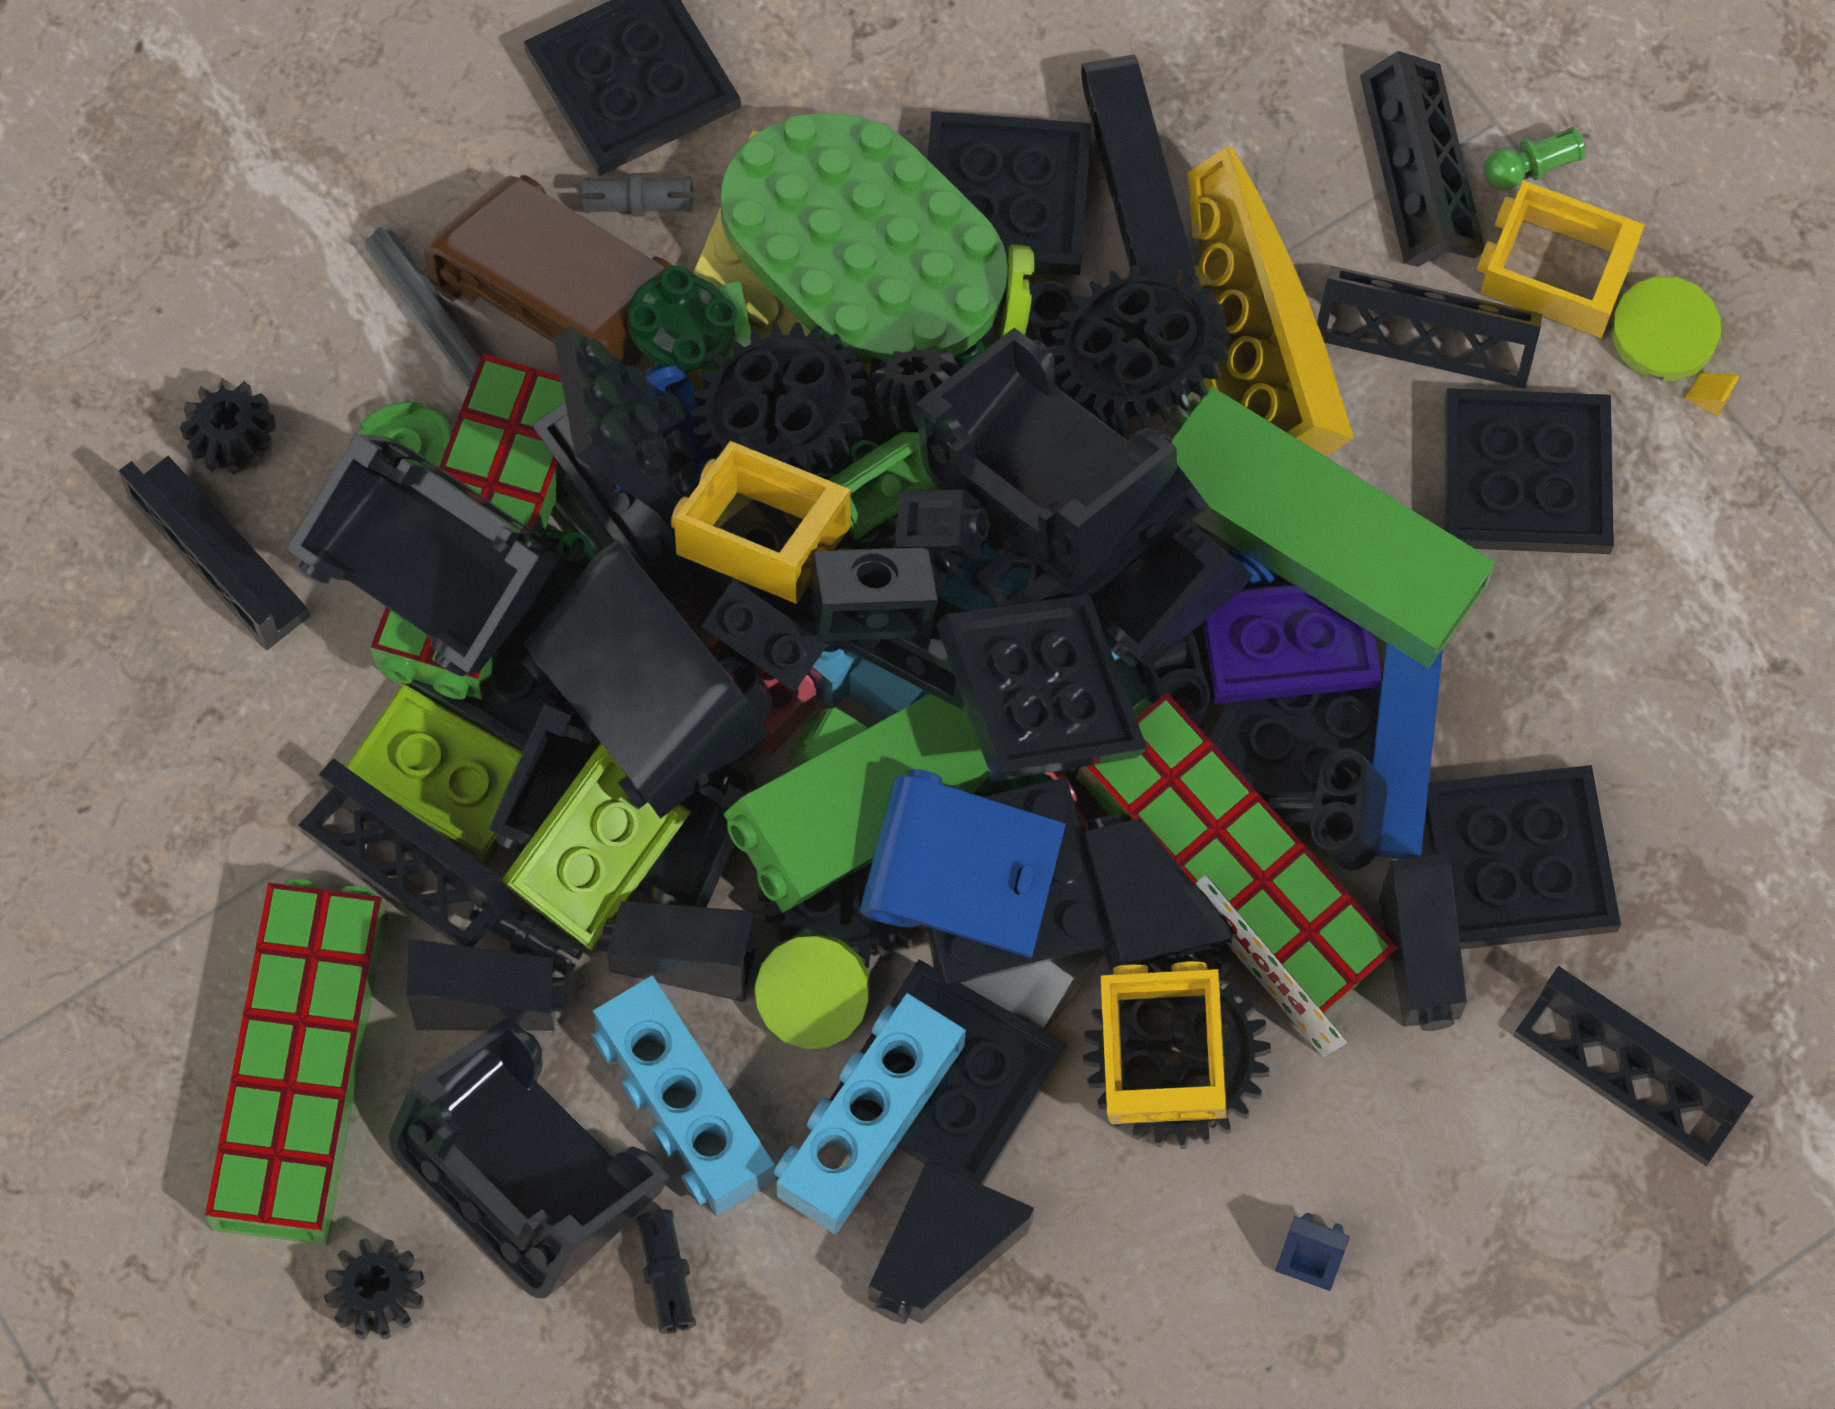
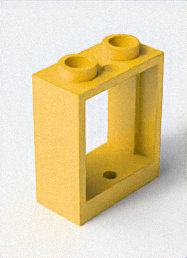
(1573, 220)
(741, 470)
(1167, 1103)

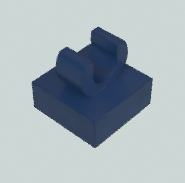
(1312, 1252)

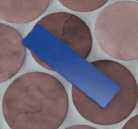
(1405, 749)

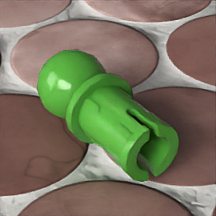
(1507, 167)

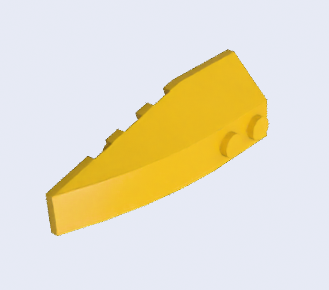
(1275, 345)

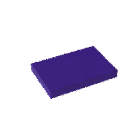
(1285, 646)

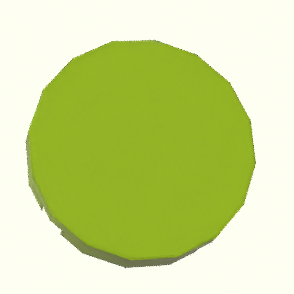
(1017, 295)
(1666, 328)
(812, 991)

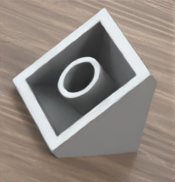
(1038, 990)

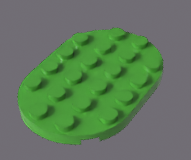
(863, 236)

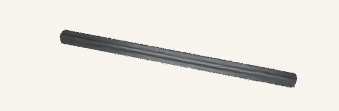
(464, 357)

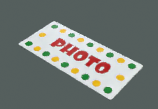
(1273, 974)

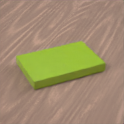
(438, 768)
(591, 851)

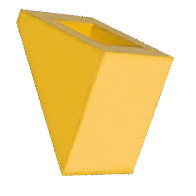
(1712, 391)

